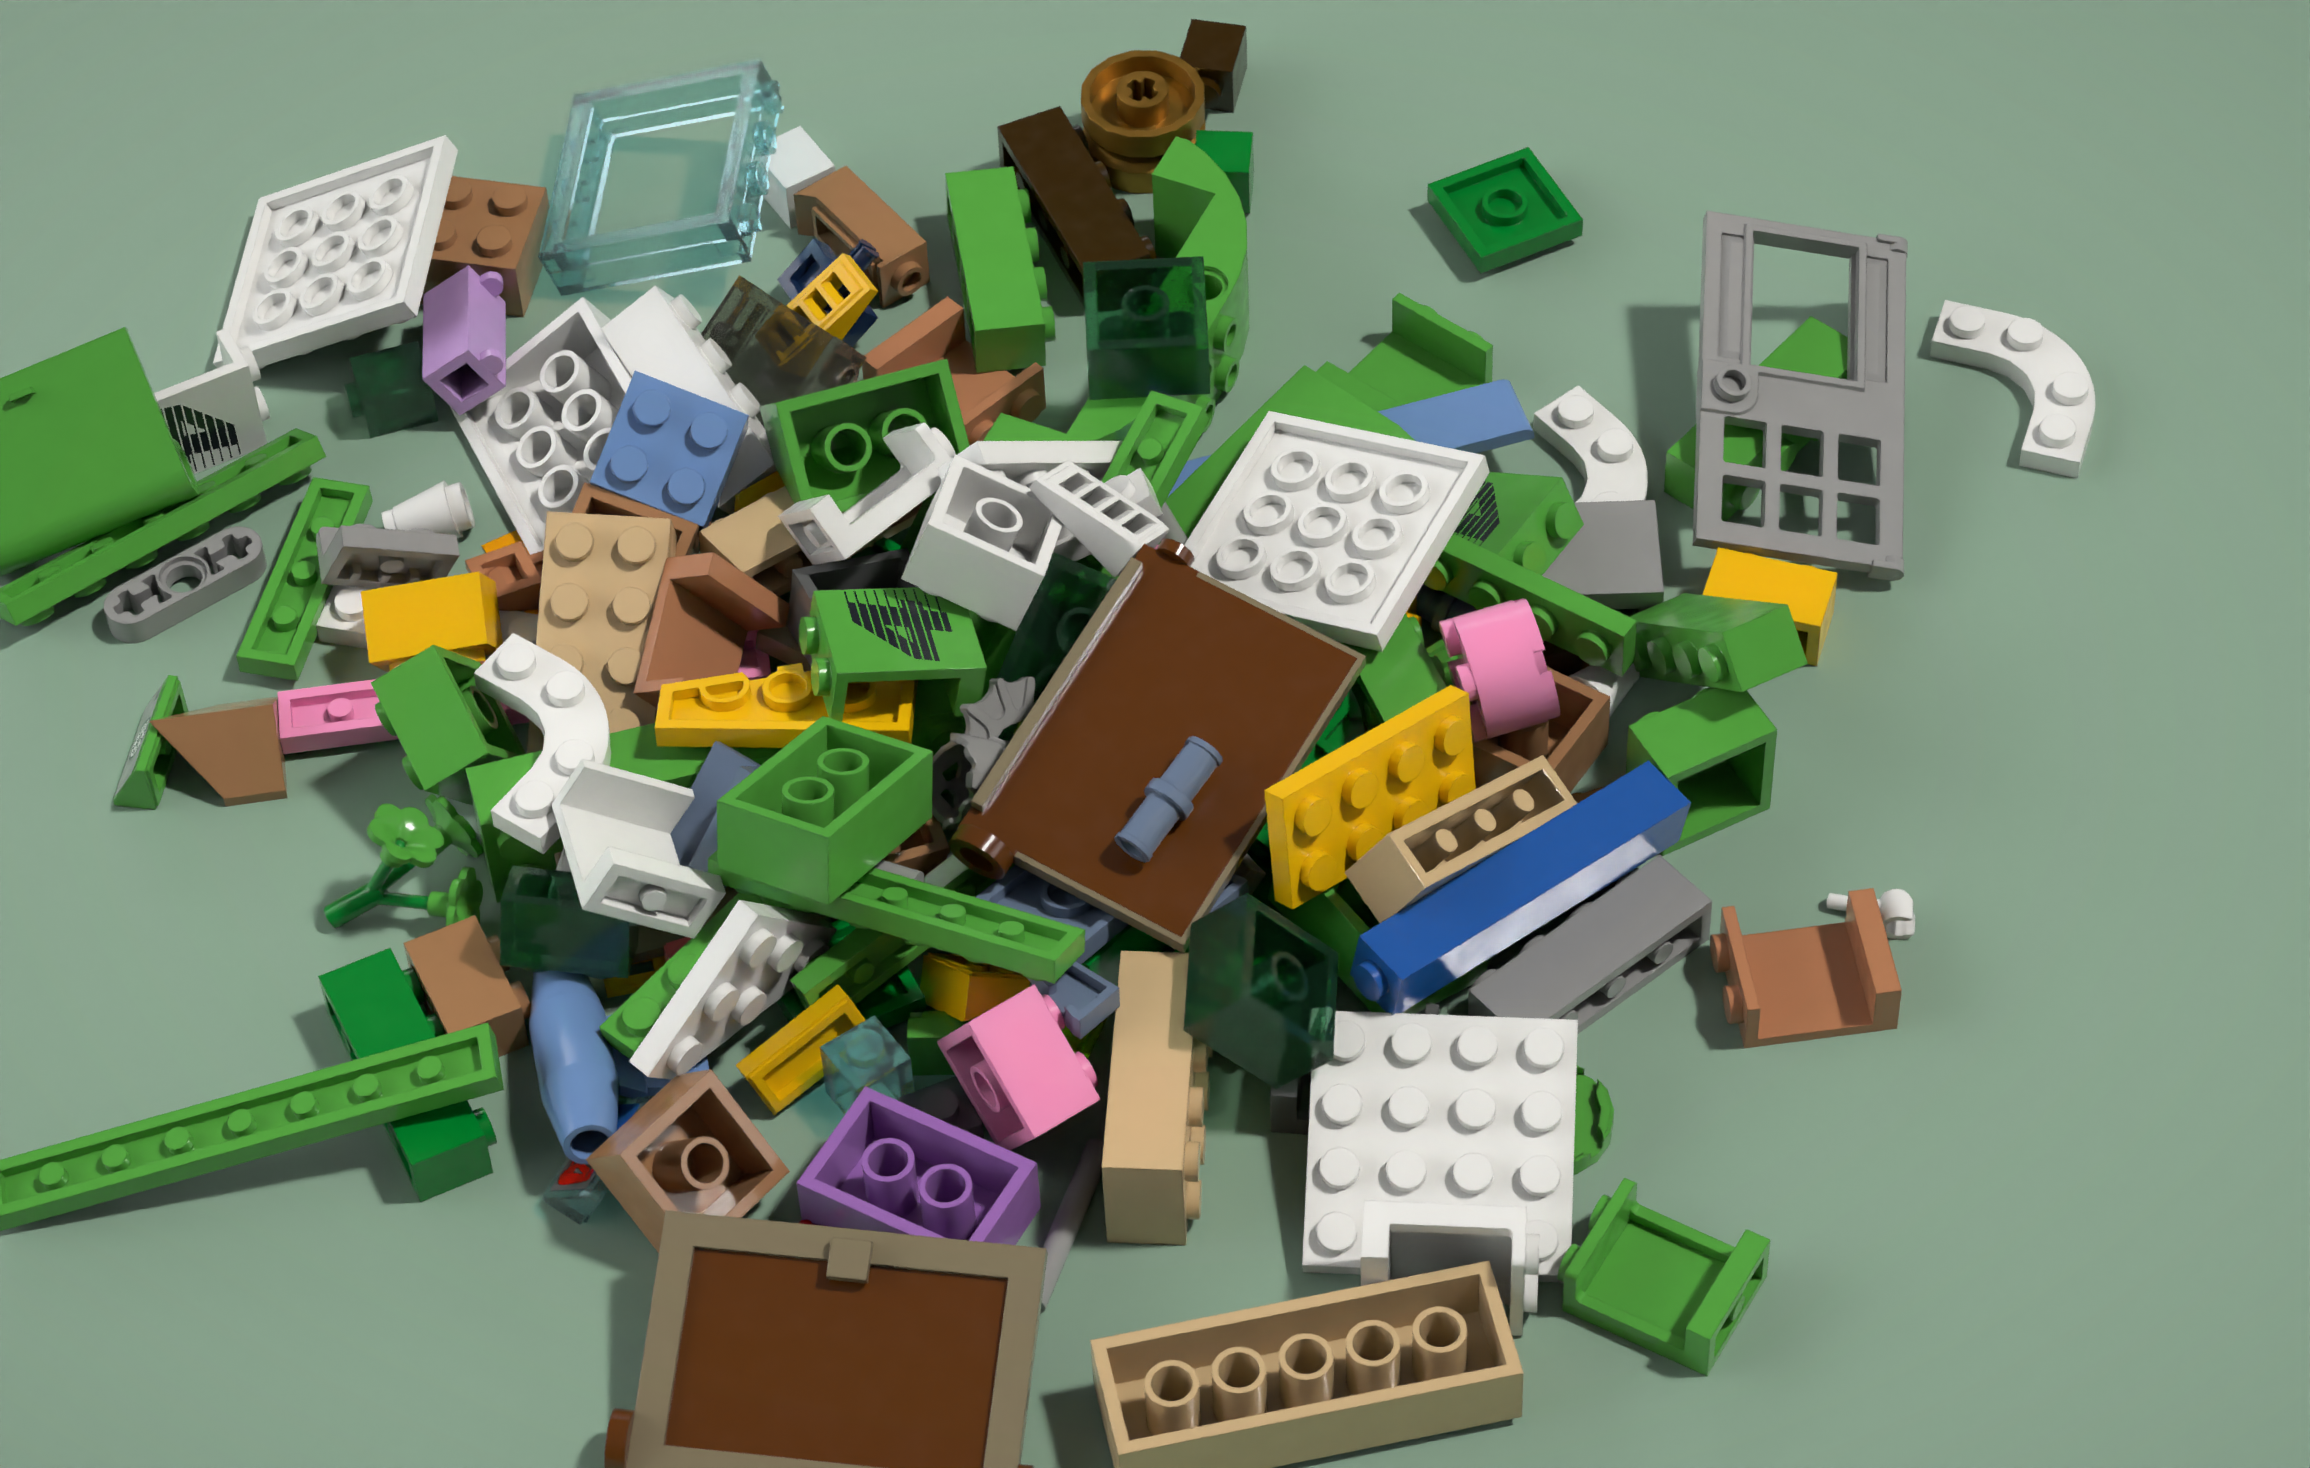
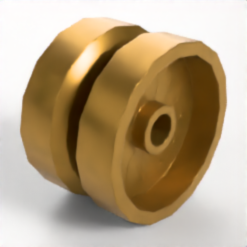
(1135, 111)

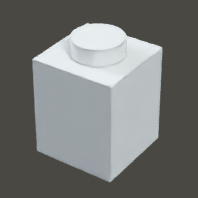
(792, 168)

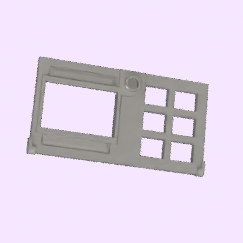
(1853, 410)

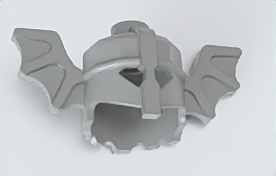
(978, 747)

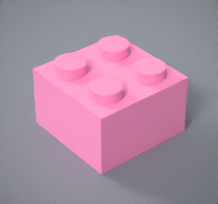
(1020, 1068)

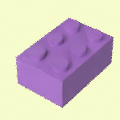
(917, 1176)

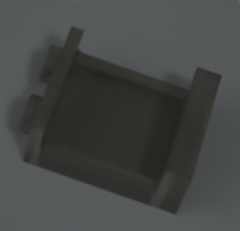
(776, 348)

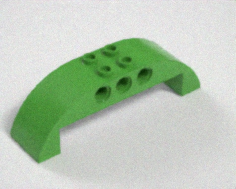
(1193, 217)

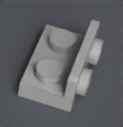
(383, 557)

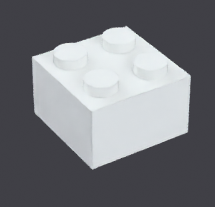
(983, 544)

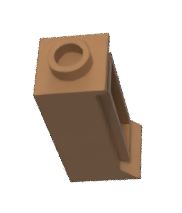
(843, 211)

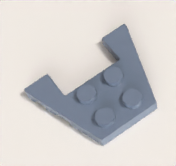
(1079, 993)

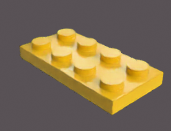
(1364, 790)

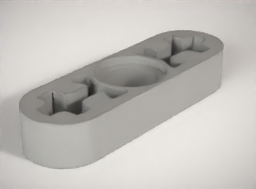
(142, 591)

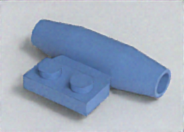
(577, 1066)

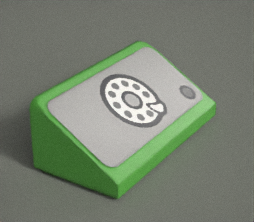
(151, 754)

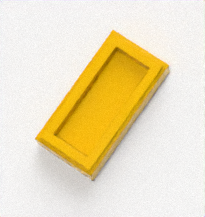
(792, 1056)

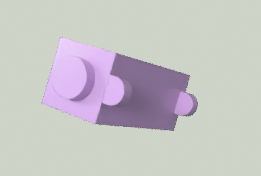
(465, 338)

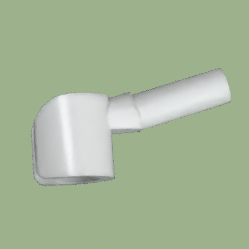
(1895, 909)

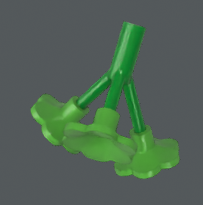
(412, 842)

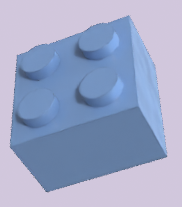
(670, 449)

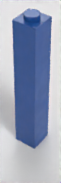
(1518, 889)

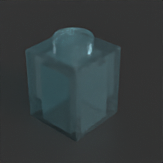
(866, 1058)

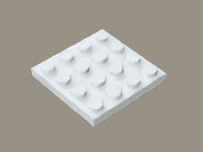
(340, 254)
(1335, 523)
(1441, 1117)

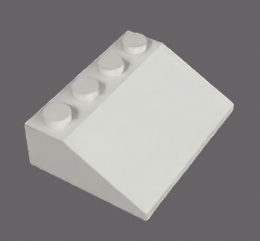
(550, 419)

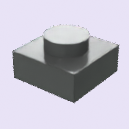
(948, 1103)

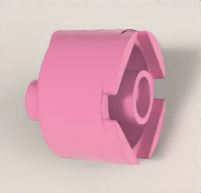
(1501, 668)

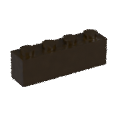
(1069, 195)

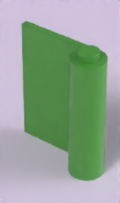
(83, 451)

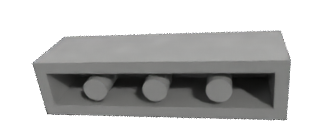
(1600, 951)

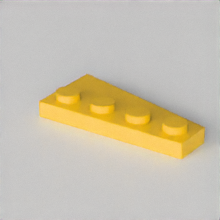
(774, 709)

